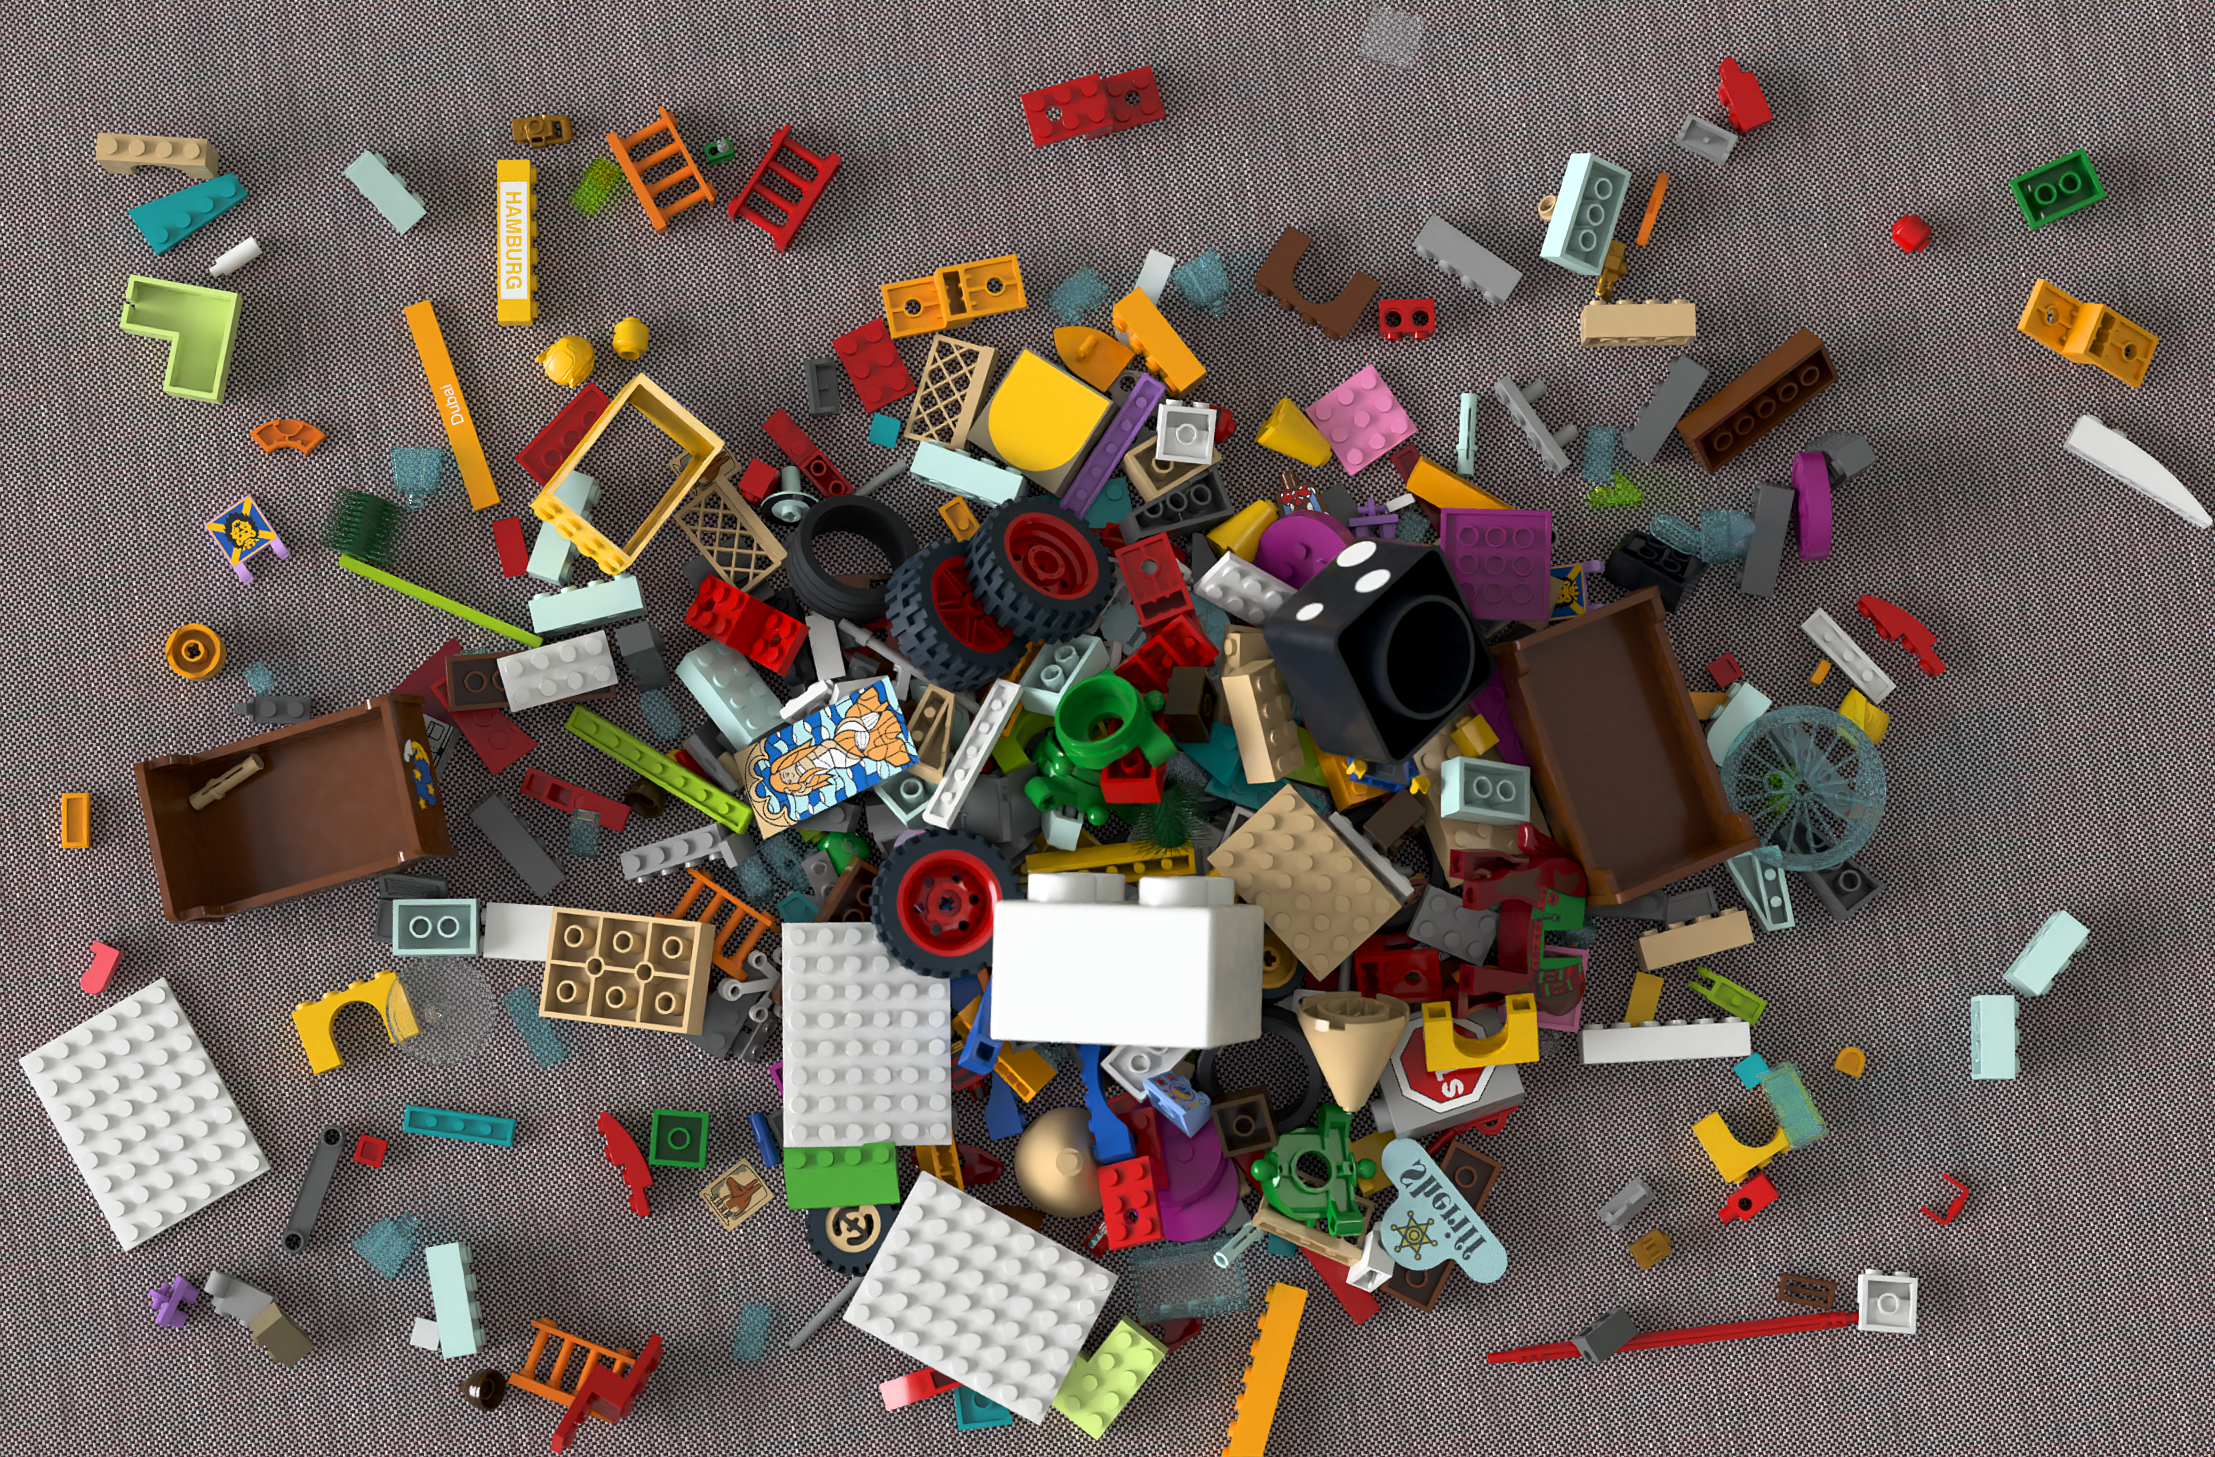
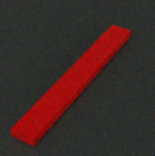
(1355, 1300)

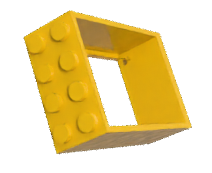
(676, 423)

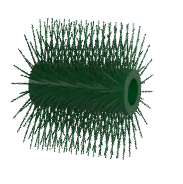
(366, 519)
(1168, 819)

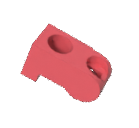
(102, 969)

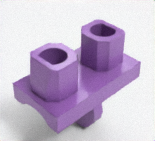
(1385, 523)
(168, 1313)

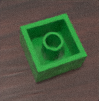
(680, 1138)

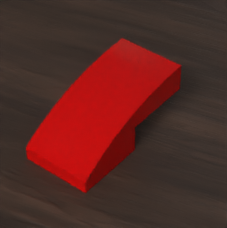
(511, 546)

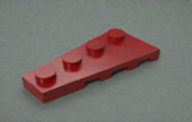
(563, 434)
(488, 732)

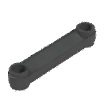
(314, 1189)

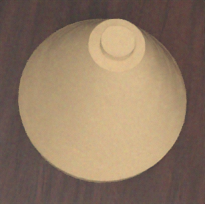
(1352, 1040)
(1058, 1163)

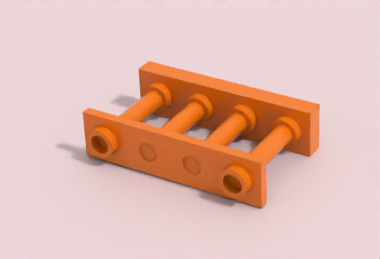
(648, 192)
(733, 964)
(552, 1388)

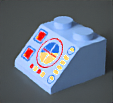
(1178, 1101)

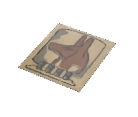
(723, 463)
(736, 1194)

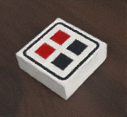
(1400, 504)

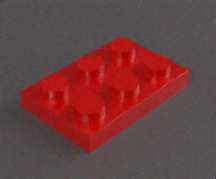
(874, 365)

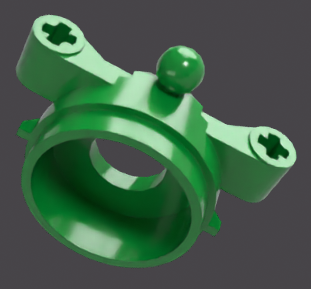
(1104, 698)
(1078, 788)
(1337, 1197)

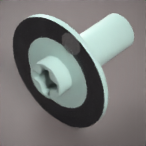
(790, 505)

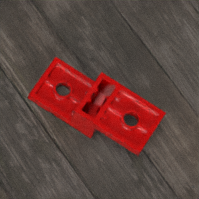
(1092, 106)
(1159, 595)
(746, 624)
(1385, 973)
(1135, 1185)
(608, 1394)

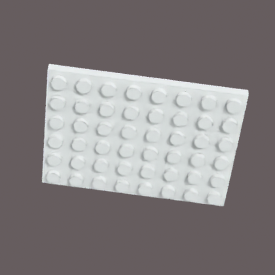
(861, 1042)
(145, 1114)
(980, 1297)

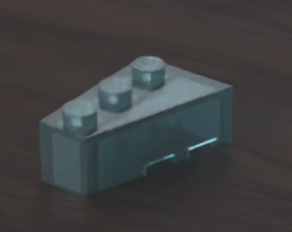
(1792, 1105)

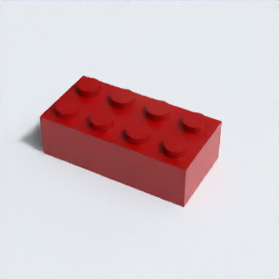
(1132, 776)

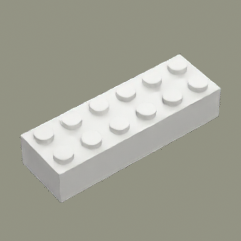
(1664, 1043)

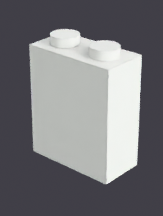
(826, 648)
(515, 931)

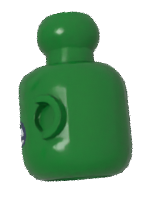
(841, 847)

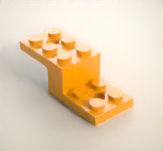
(953, 296)
(2088, 333)

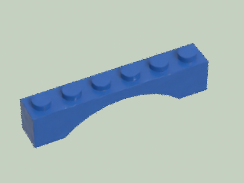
(980, 1049)
(1001, 1112)
(1112, 1136)

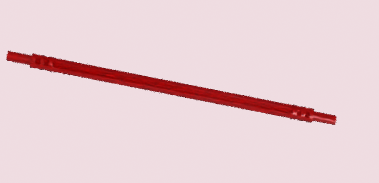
(1686, 1336)

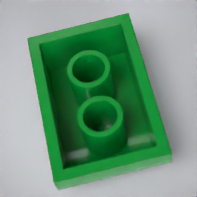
(2057, 189)

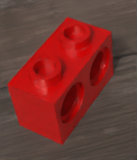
(1405, 310)
(759, 482)

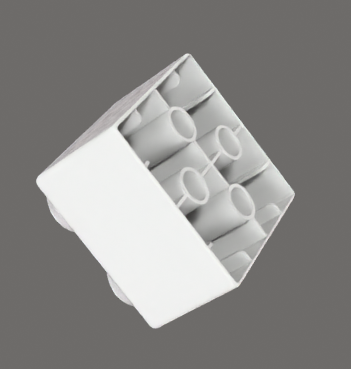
(1128, 971)

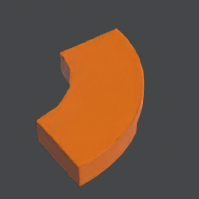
(1652, 209)
(288, 433)

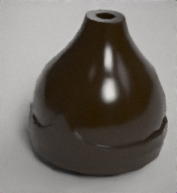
(646, 798)
(484, 1389)

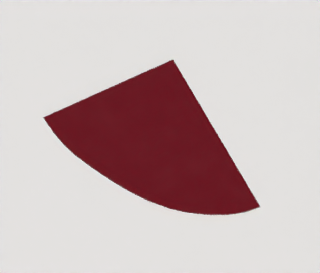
(427, 674)

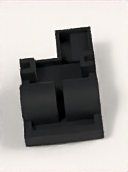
(802, 668)

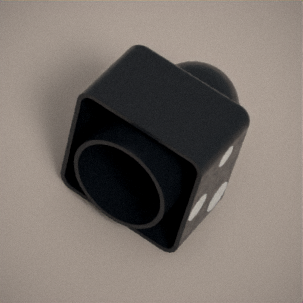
(1379, 650)

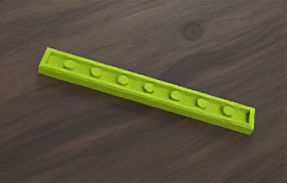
(441, 602)
(660, 768)

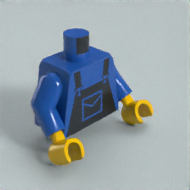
(1387, 776)

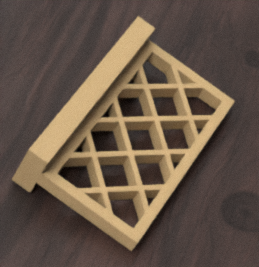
(975, 393)
(746, 517)
(1313, 1238)

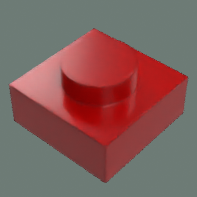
(1724, 670)
(371, 1151)

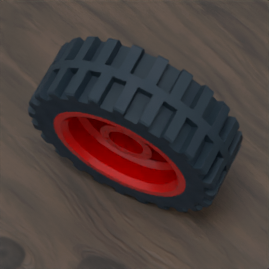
(1045, 589)
(952, 637)
(901, 886)

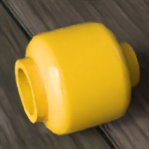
(630, 338)

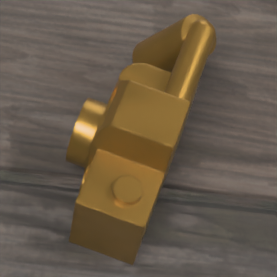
(541, 129)
(1612, 269)

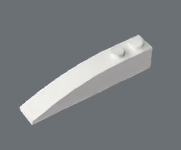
(2133, 466)

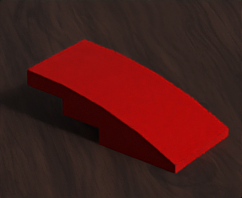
(1176, 644)

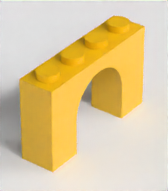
(317, 1019)
(1512, 1044)
(1729, 1155)

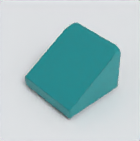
(884, 431)
(1748, 1068)
(1280, 1246)

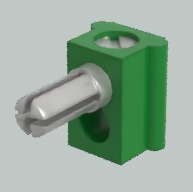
(725, 151)

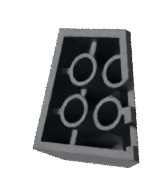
(1647, 561)

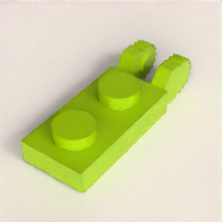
(1730, 997)

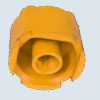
(195, 637)

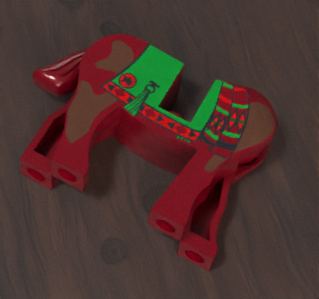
(1538, 894)

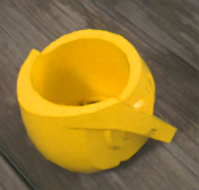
(569, 360)
(1865, 715)

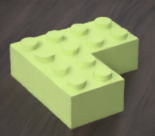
(201, 330)
(1105, 1382)

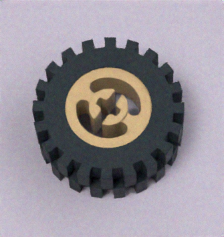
(835, 1250)

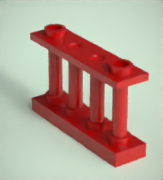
(796, 211)

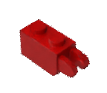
(1743, 98)

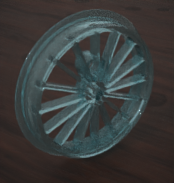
(1868, 796)

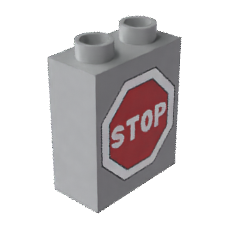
(1427, 1102)

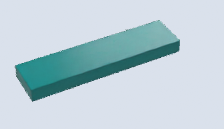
(459, 1125)

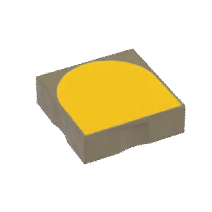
(1042, 422)

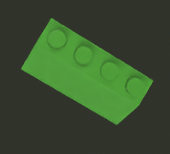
(842, 1176)

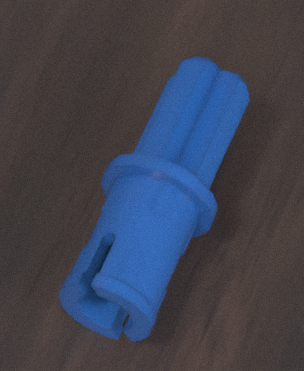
(764, 1139)

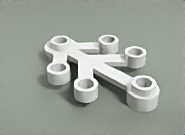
(772, 975)

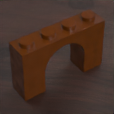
(1334, 317)

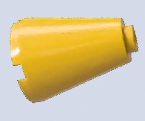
(1293, 435)
(1243, 531)

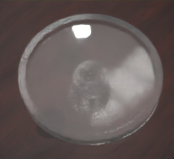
(440, 1011)

